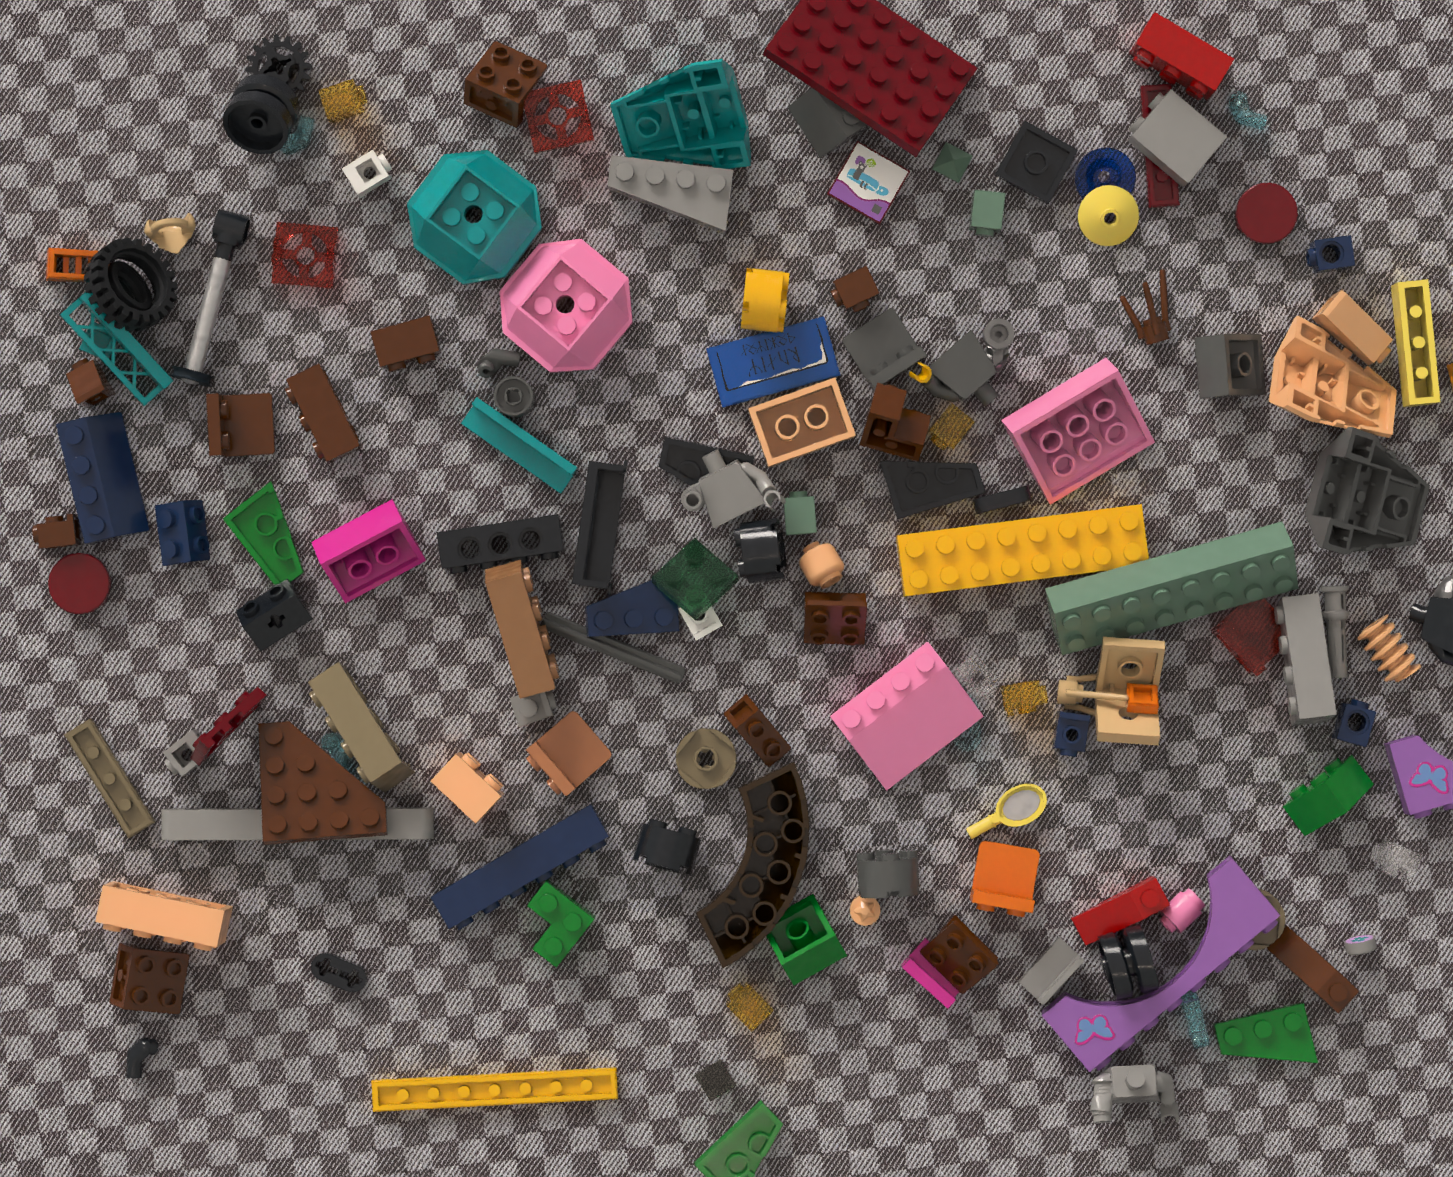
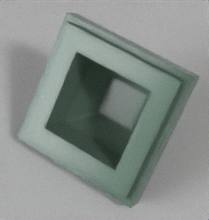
(952, 162)

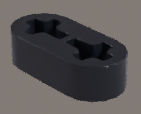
(1002, 499)
(337, 979)

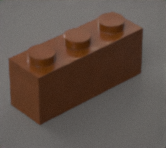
(322, 414)

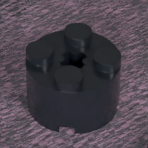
(761, 551)
(666, 847)

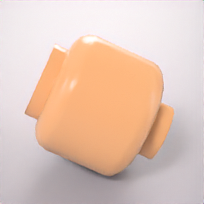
(821, 564)

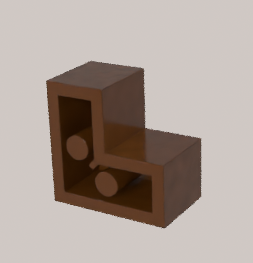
(892, 427)

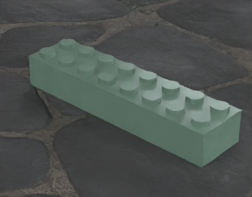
(1172, 588)

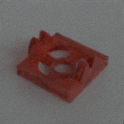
(581, 135)
(284, 232)

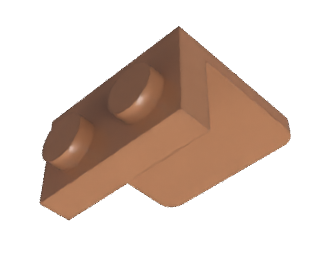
(568, 753)

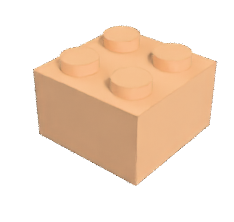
(468, 786)

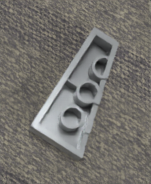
(676, 188)
(1305, 659)

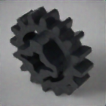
(290, 62)

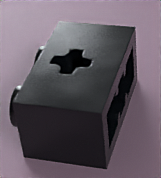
(274, 614)

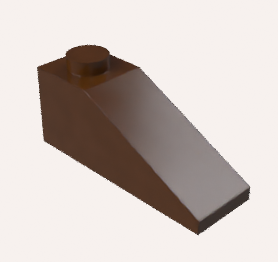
(1313, 970)

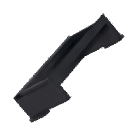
(599, 525)

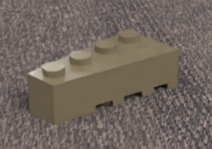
(359, 728)

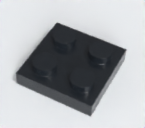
(1036, 162)

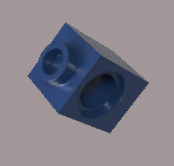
(1342, 248)
(1344, 733)

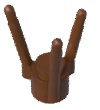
(1154, 329)

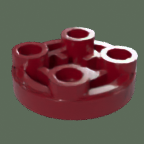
(1266, 213)
(79, 583)

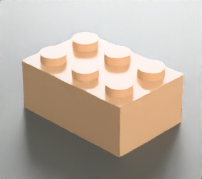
(801, 422)

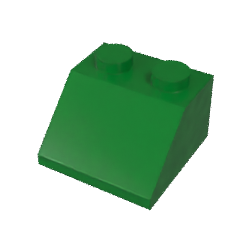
(805, 940)

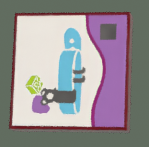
(868, 183)

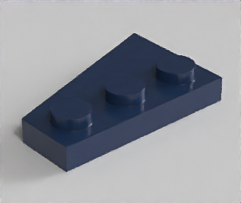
(633, 612)

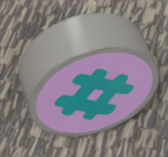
(1360, 944)

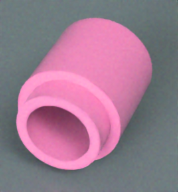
(1182, 911)

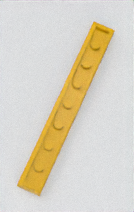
(494, 1089)

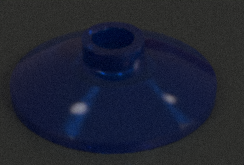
(1104, 159)

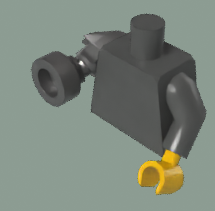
(967, 366)

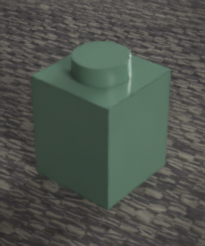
(987, 212)
(799, 514)

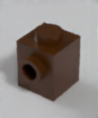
(854, 290)

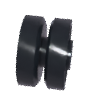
(261, 114)
(1129, 962)

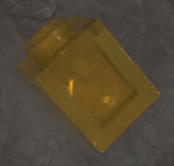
(950, 428)

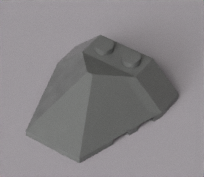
(1364, 496)

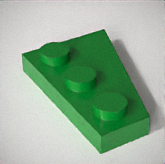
(1268, 1034)
(742, 1146)

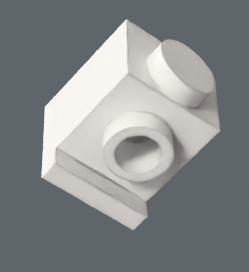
(356, 172)
(703, 627)

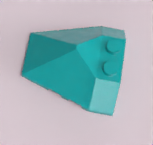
(687, 118)

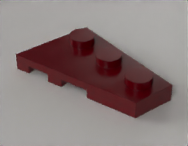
(226, 725)

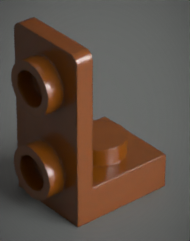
(757, 730)

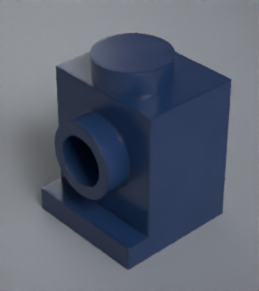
(1065, 722)

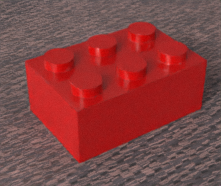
(1180, 57)

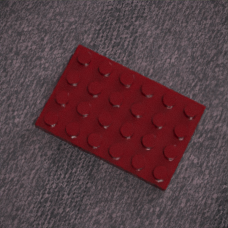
(872, 66)

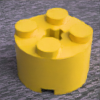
(764, 300)

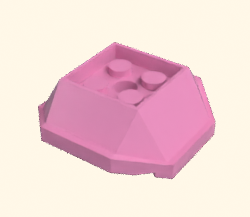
(574, 338)

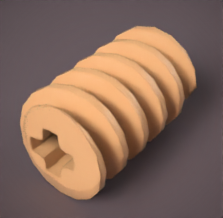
(1388, 650)

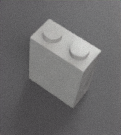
(1175, 137)

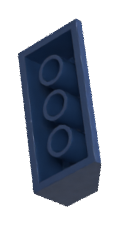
(103, 477)

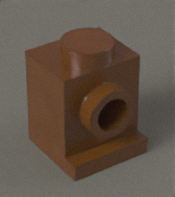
(57, 532)

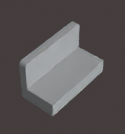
(1051, 970)

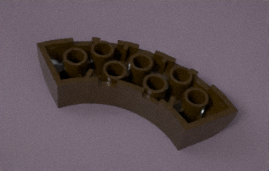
(769, 866)

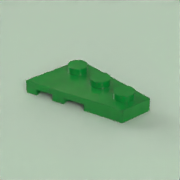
(266, 535)

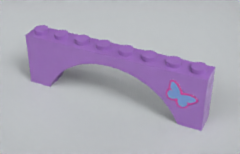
(1420, 776)
(1101, 1027)

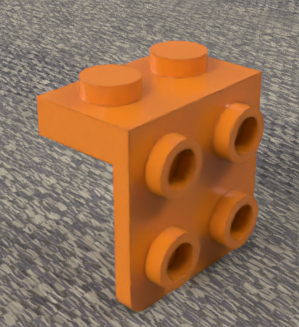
(1004, 878)

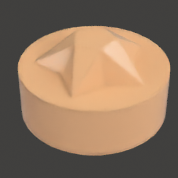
(864, 910)

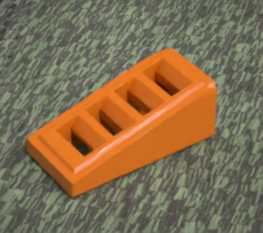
(65, 276)

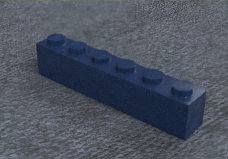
(520, 866)

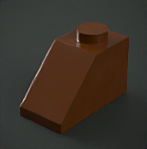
(89, 383)

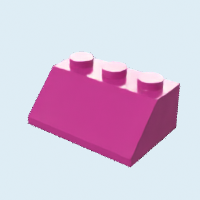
(368, 551)

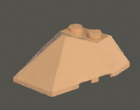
(1328, 386)

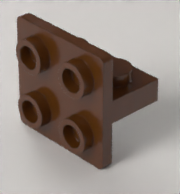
(835, 618)
(959, 955)

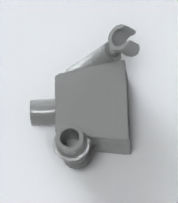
(729, 489)
(1132, 1085)

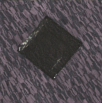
(715, 1079)

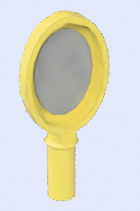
(1014, 809)

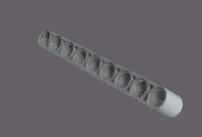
(246, 824)

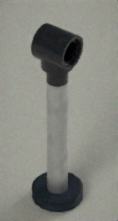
(229, 233)

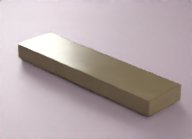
(110, 778)

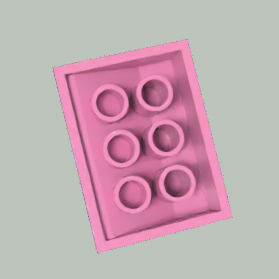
(1078, 430)
(907, 716)

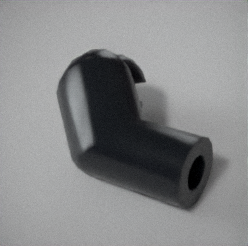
(137, 1054)

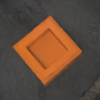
(1142, 698)

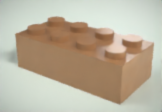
(520, 629)

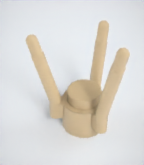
(1071, 692)

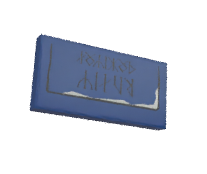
(773, 362)

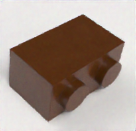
(406, 343)

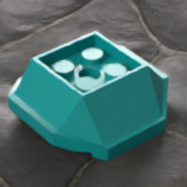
(483, 248)

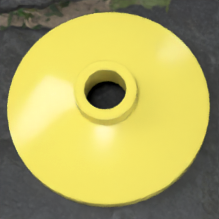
(1101, 202)

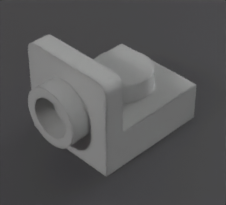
(533, 707)

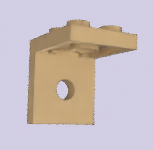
(1113, 678)

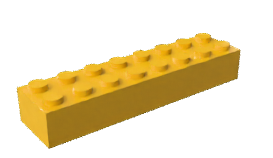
(1021, 550)

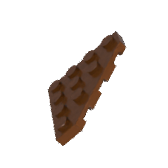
(310, 793)

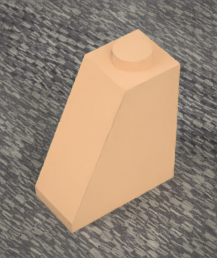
(1353, 328)

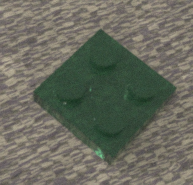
(695, 579)

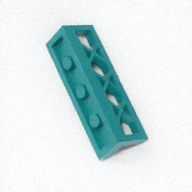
(129, 345)
(519, 445)

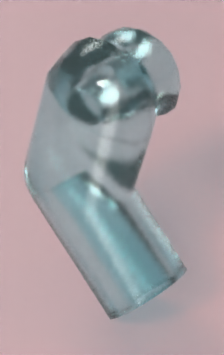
(1243, 114)
(332, 744)

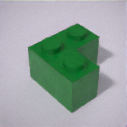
(1329, 794)
(566, 918)

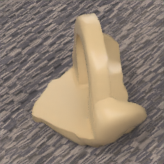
(171, 233)

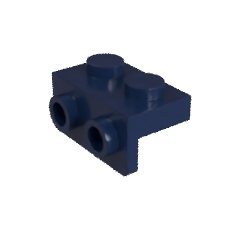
(182, 532)

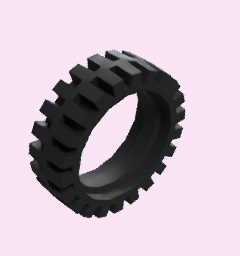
(108, 301)

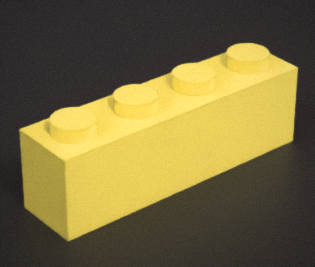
(1415, 343)

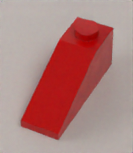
(1121, 910)

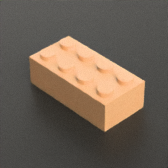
(163, 914)

